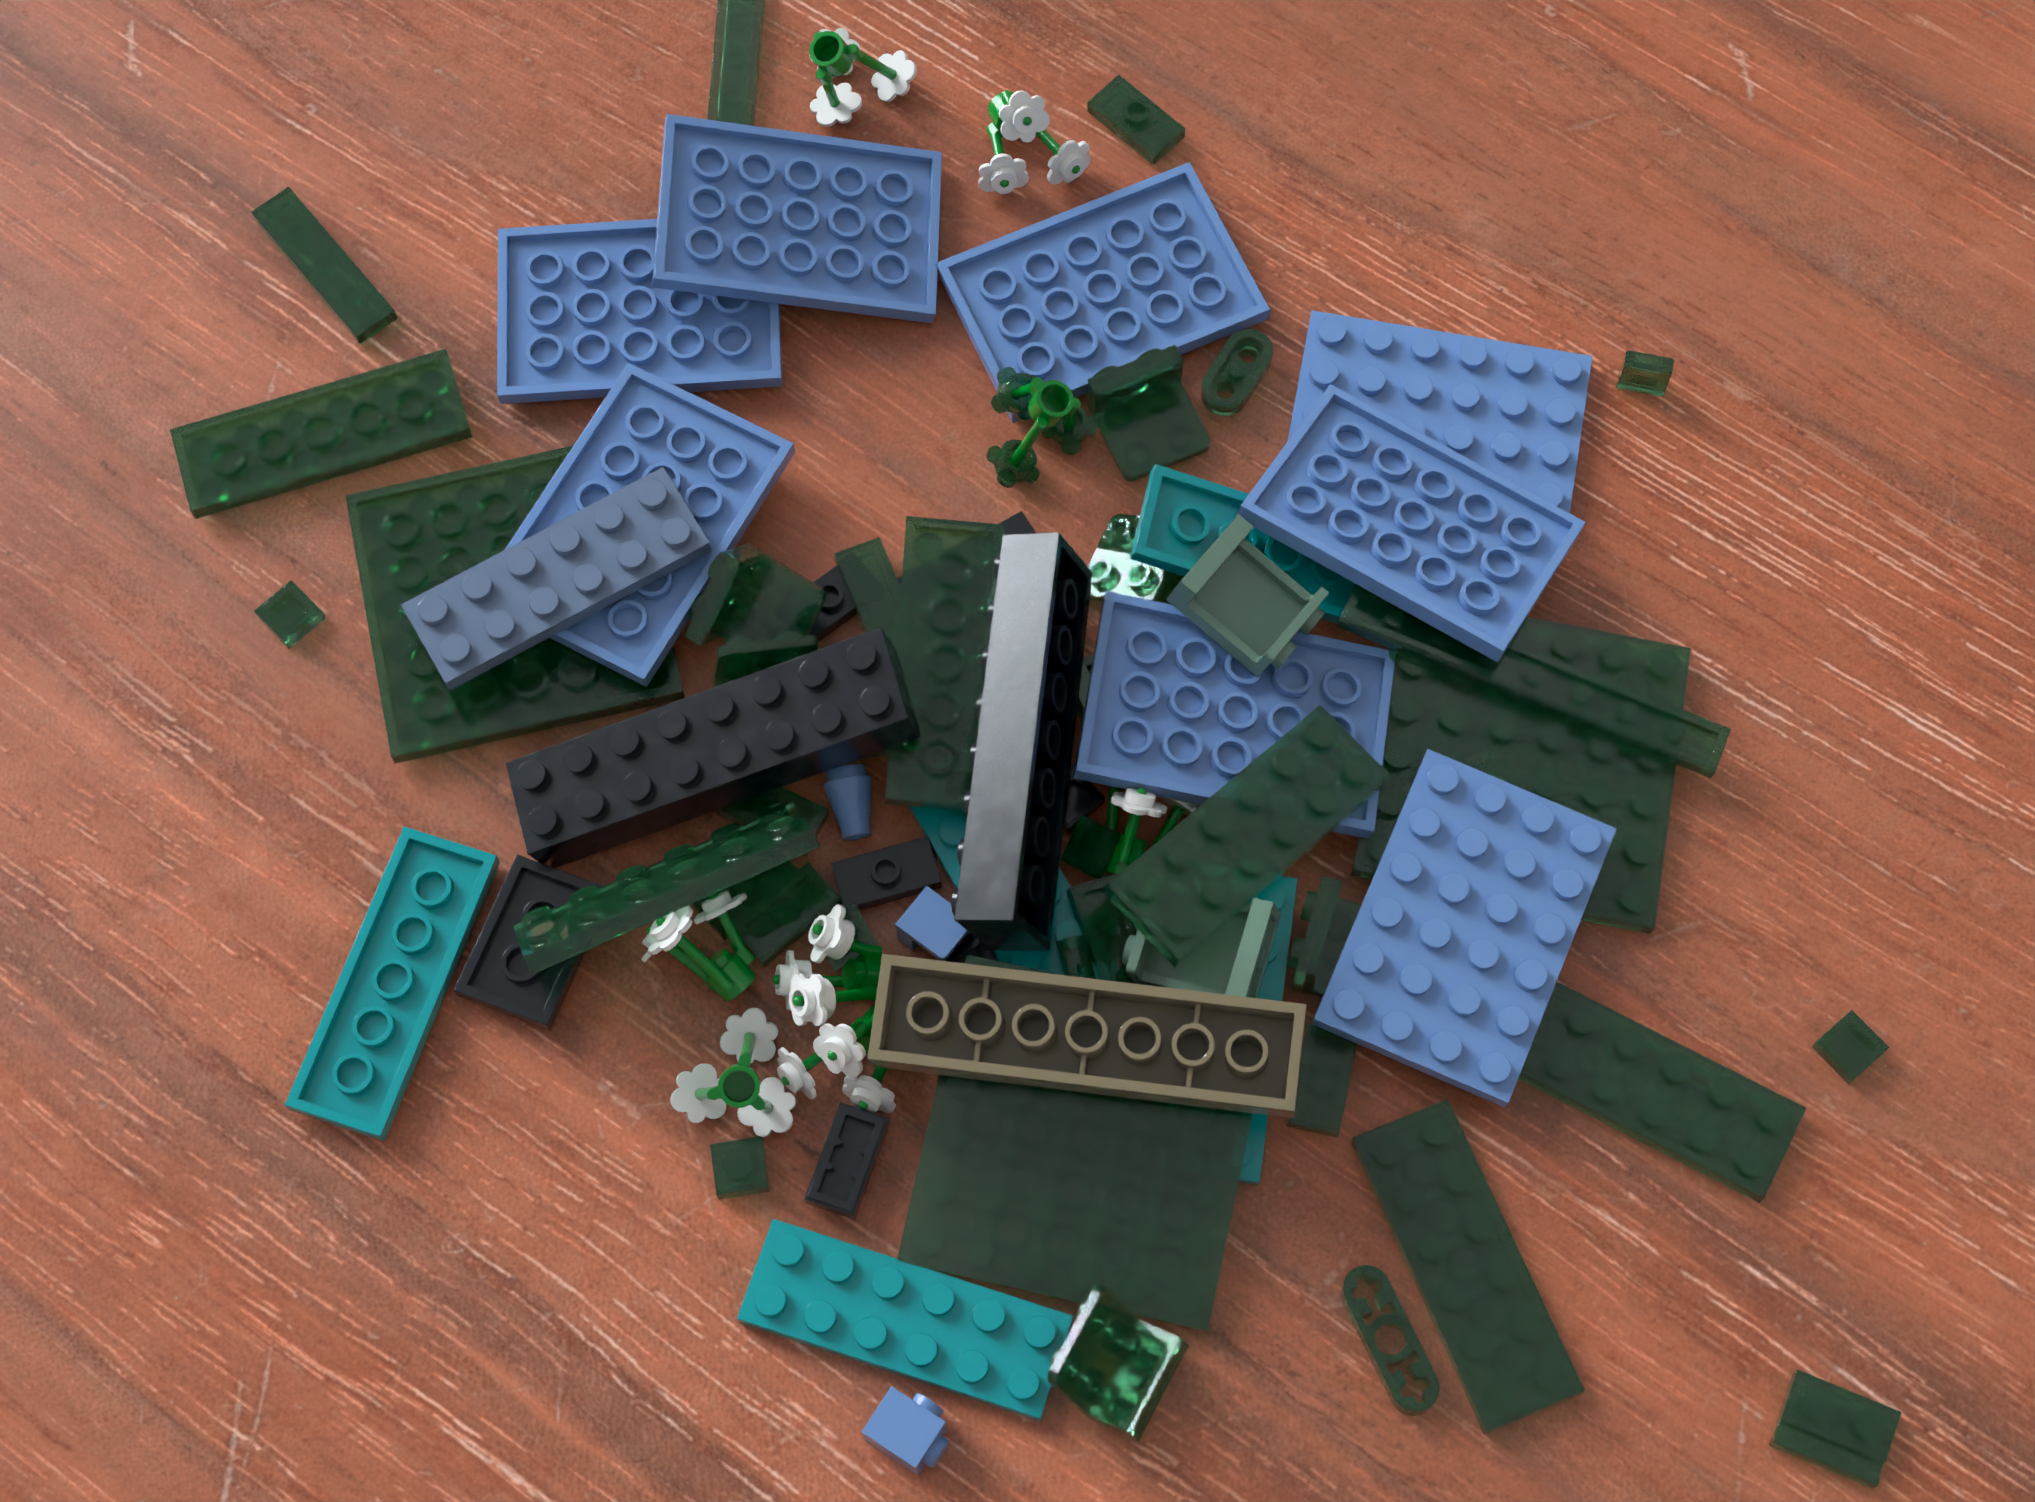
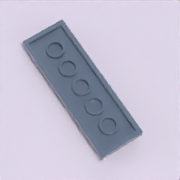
(556, 578)

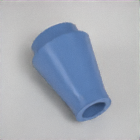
(850, 799)

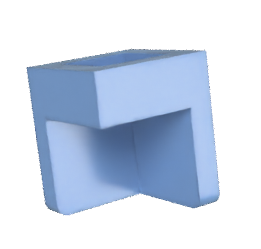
(931, 925)

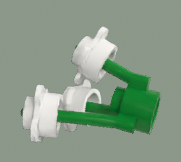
(813, 995)

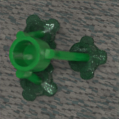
(1055, 417)

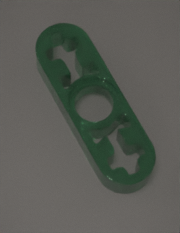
(1418, 1370)

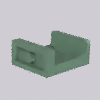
(1246, 601)
(1224, 964)

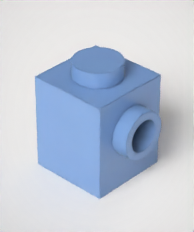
(908, 1430)

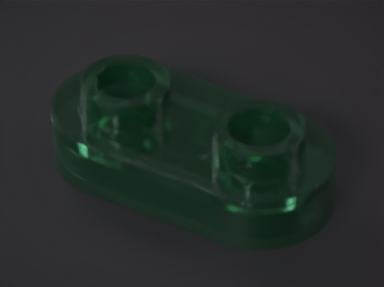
(1233, 374)

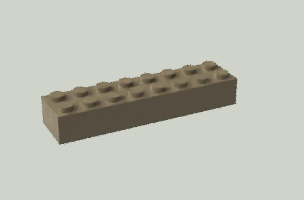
(1087, 1035)

